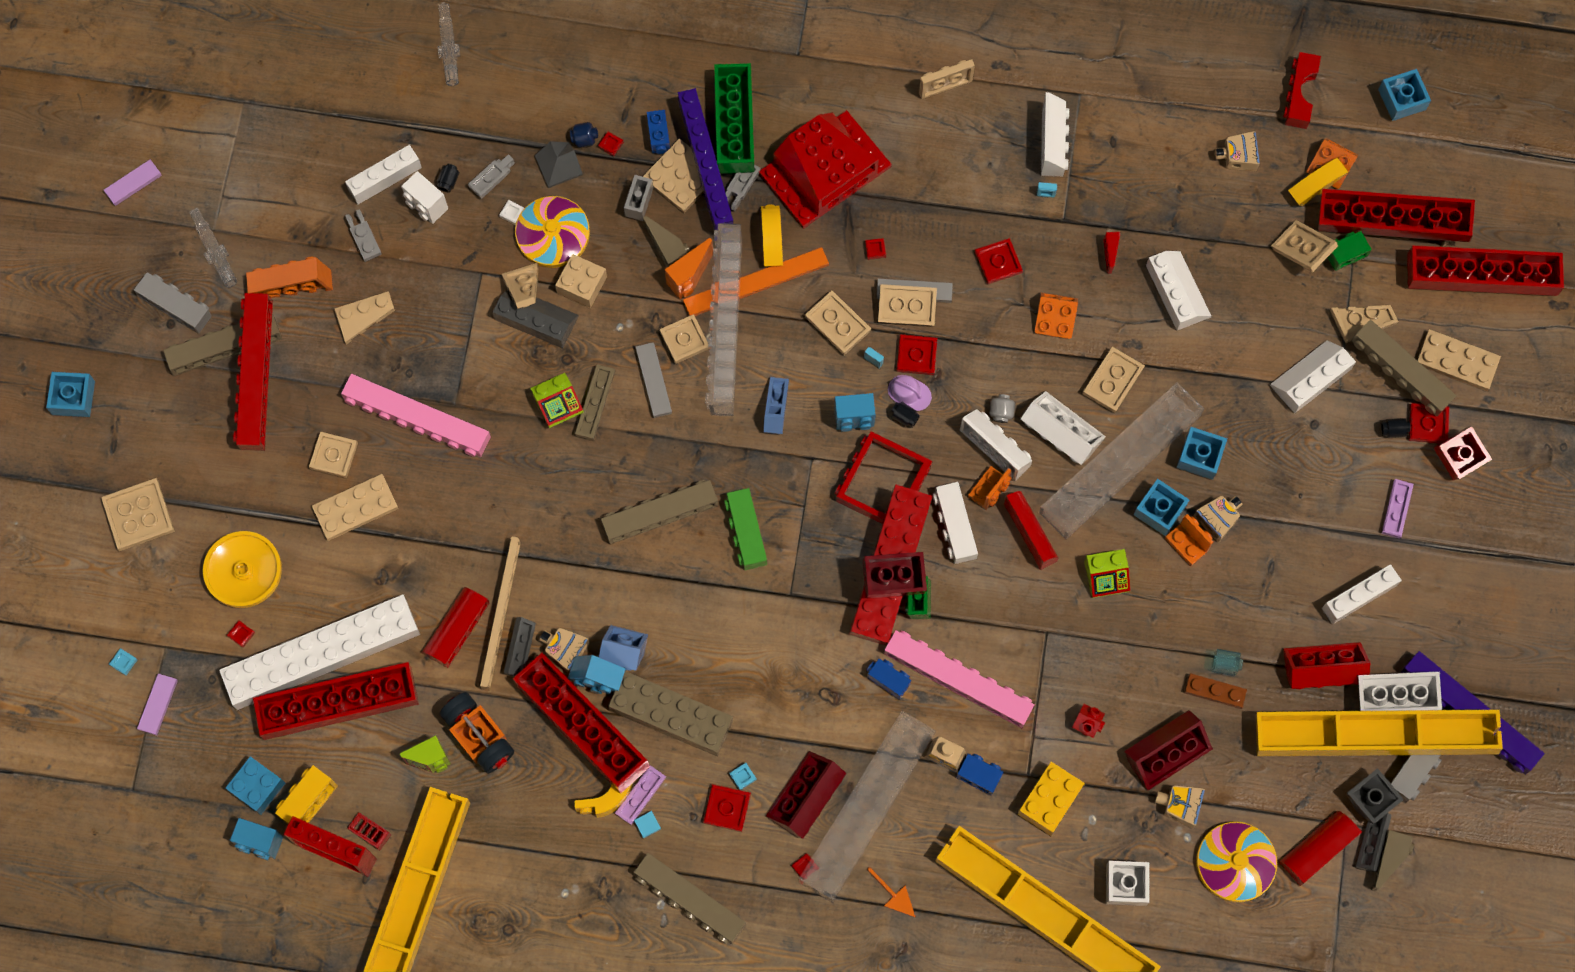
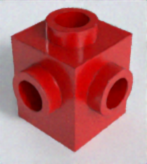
(1089, 721)

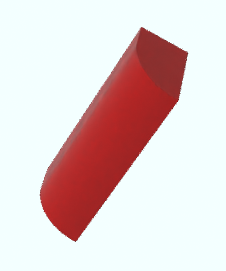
(1030, 529)
(456, 627)
(1320, 847)

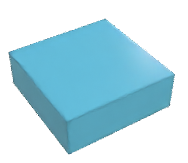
(1046, 189)
(874, 357)
(123, 661)
(743, 776)
(647, 824)

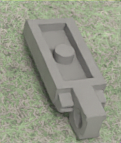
(491, 176)

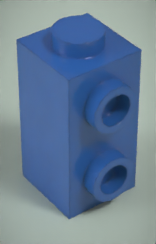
(658, 131)
(888, 678)

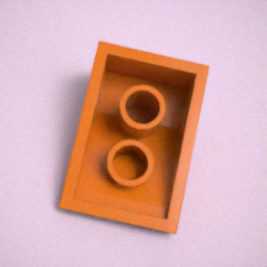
(687, 271)

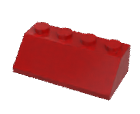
(1325, 665)

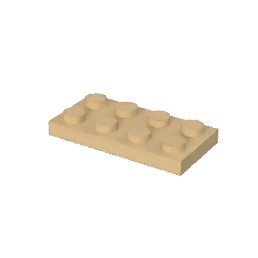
(1458, 360)
(355, 507)

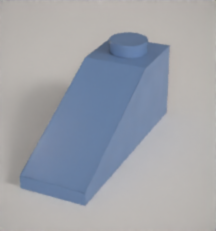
(776, 405)

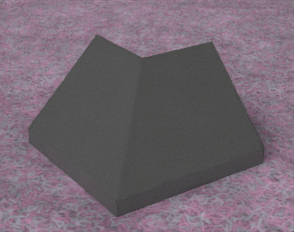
(558, 163)
(1374, 797)

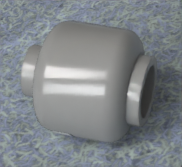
(1002, 408)

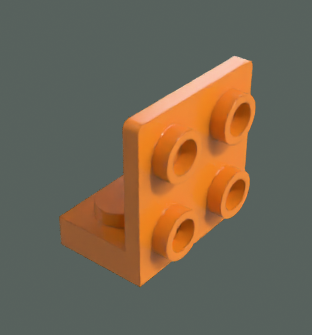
(1329, 151)
(1056, 315)
(989, 487)
(1190, 540)

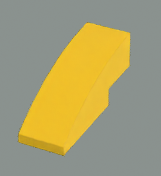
(1318, 180)

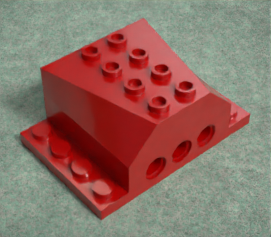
(823, 166)

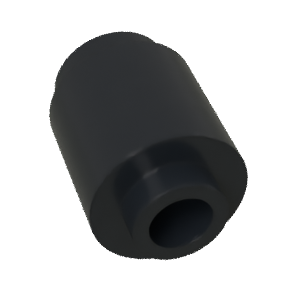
(447, 178)
(905, 414)
(1395, 427)

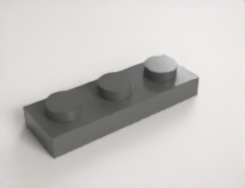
(519, 646)
(1373, 844)

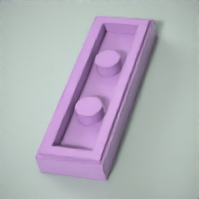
(132, 182)
(1397, 508)
(157, 704)
(640, 795)

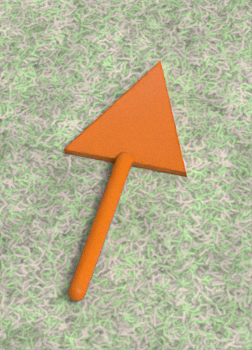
(900, 901)

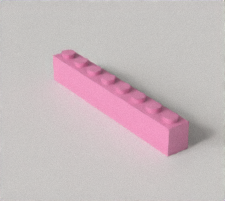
(415, 415)
(959, 679)

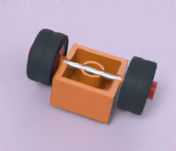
(476, 732)

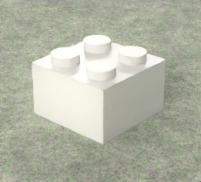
(424, 197)
(1127, 883)

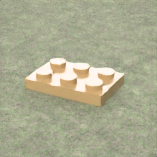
(946, 78)
(1304, 245)
(907, 304)
(838, 322)
(1113, 379)

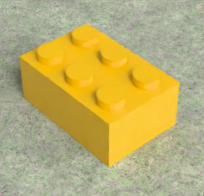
(306, 796)
(1050, 798)

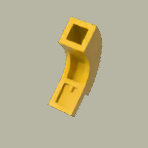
(772, 235)
(603, 805)

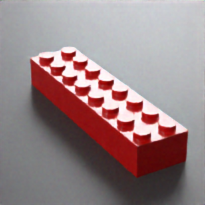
(1396, 215)
(1485, 270)
(254, 371)
(897, 535)
(335, 701)
(581, 722)

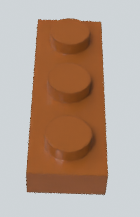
(1215, 691)

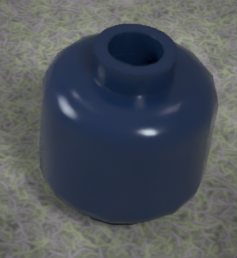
(583, 134)

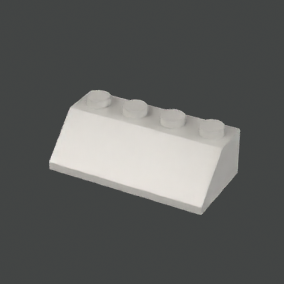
(1053, 136)
(1177, 289)
(1313, 375)
(1062, 428)
(995, 444)
(1400, 692)

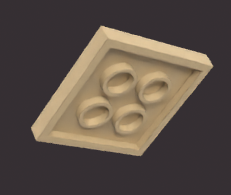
(677, 176)
(138, 514)

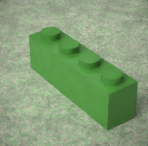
(746, 528)

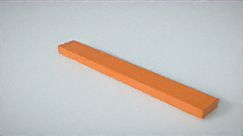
(764, 279)

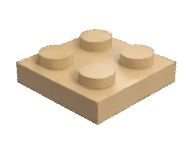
(684, 339)
(333, 454)

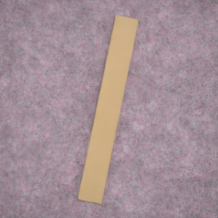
(500, 614)

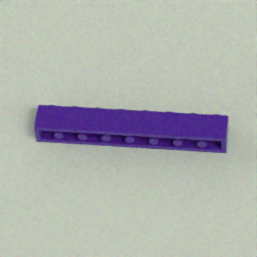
(704, 158)
(1516, 747)

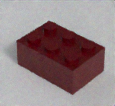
(894, 575)

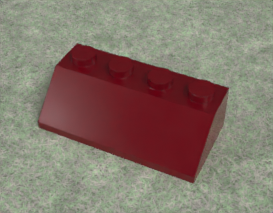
(1168, 749)
(806, 794)

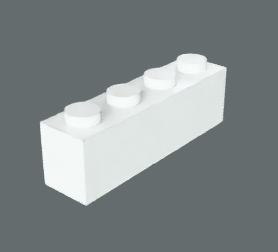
(383, 174)
(955, 522)
(1361, 594)

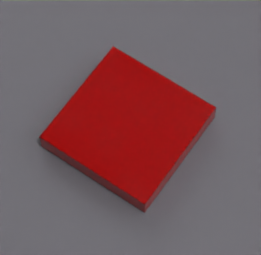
(998, 261)
(917, 354)
(1426, 426)
(727, 808)

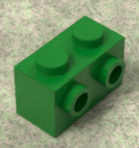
(1349, 250)
(920, 605)

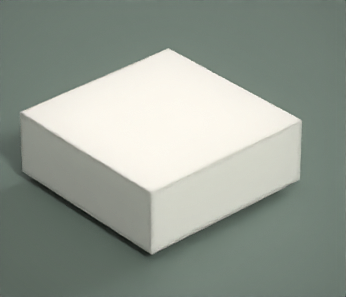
(511, 212)

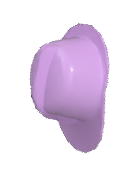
(910, 391)

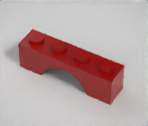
(1299, 110)

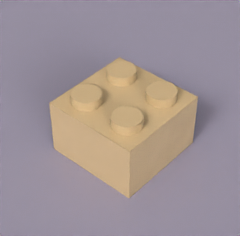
(581, 281)

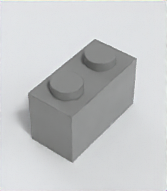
(638, 197)

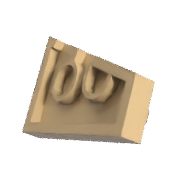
(522, 285)
(360, 315)
(1352, 319)

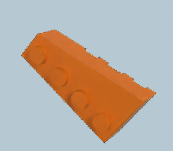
(290, 278)

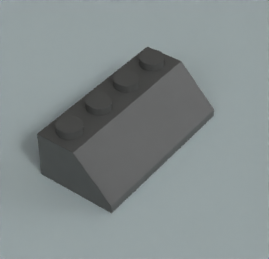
(538, 319)

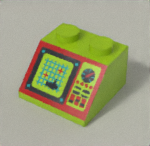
(557, 400)
(1107, 573)
(427, 756)

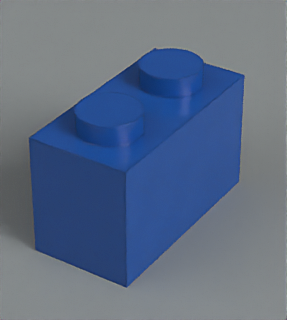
(980, 774)

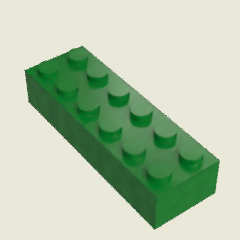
(734, 118)

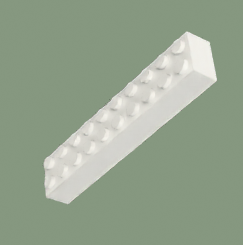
(320, 651)

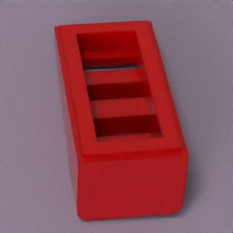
(1111, 243)
(382, 839)

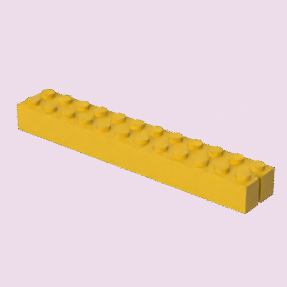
(1378, 733)
(418, 883)
(1039, 907)

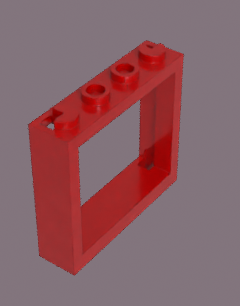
(857, 460)
(330, 846)

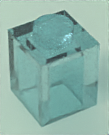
(1227, 662)

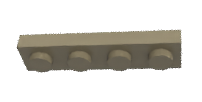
(595, 402)

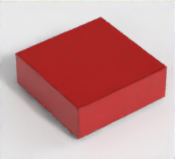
(610, 144)
(875, 248)
(241, 634)
(800, 865)

